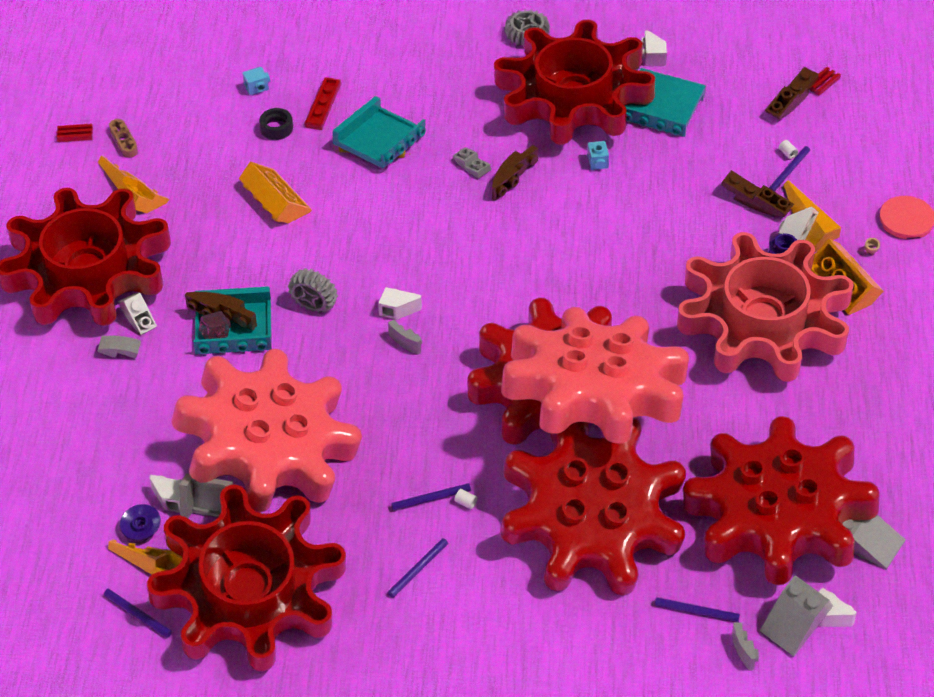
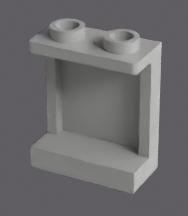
(201, 497)

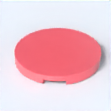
(907, 217)

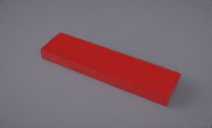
(323, 103)

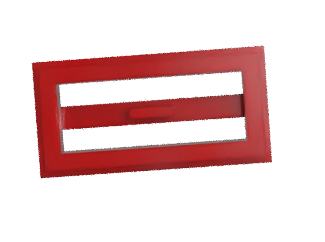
(824, 75)
(74, 132)

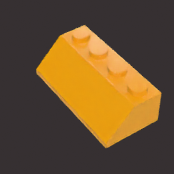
(273, 193)
(835, 260)

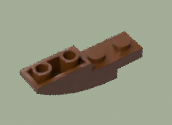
(792, 95)
(511, 168)
(757, 198)
(232, 308)

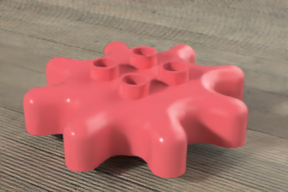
(765, 306)
(595, 374)
(266, 429)

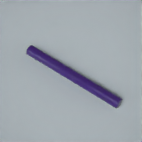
(789, 168)
(429, 497)
(417, 568)
(697, 609)
(137, 613)

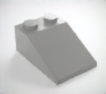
(875, 540)
(795, 615)

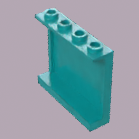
(671, 107)
(377, 133)
(240, 338)

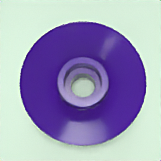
(138, 516)

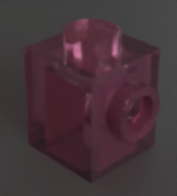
(214, 325)

